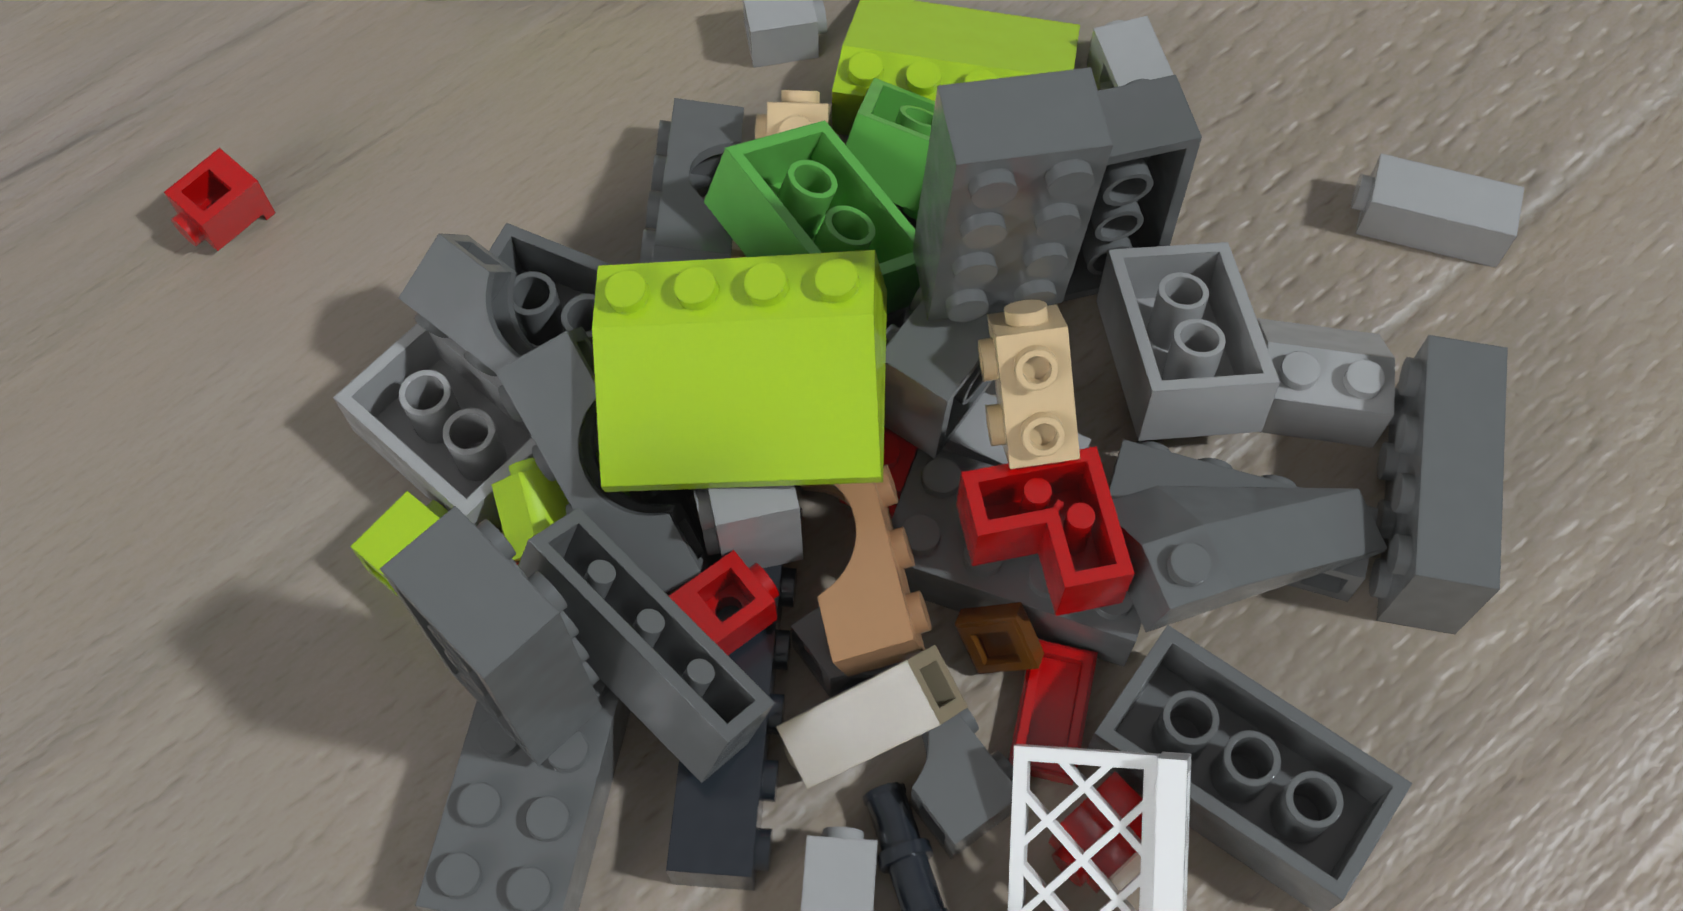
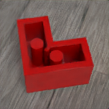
(1052, 512)

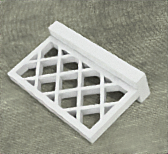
(1164, 827)

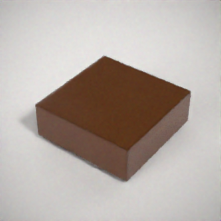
(999, 638)

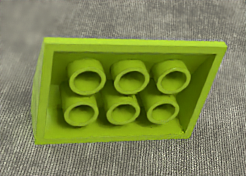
(940, 44)
(740, 372)

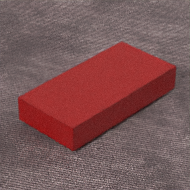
(1055, 705)

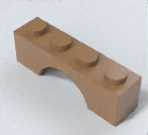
(869, 608)

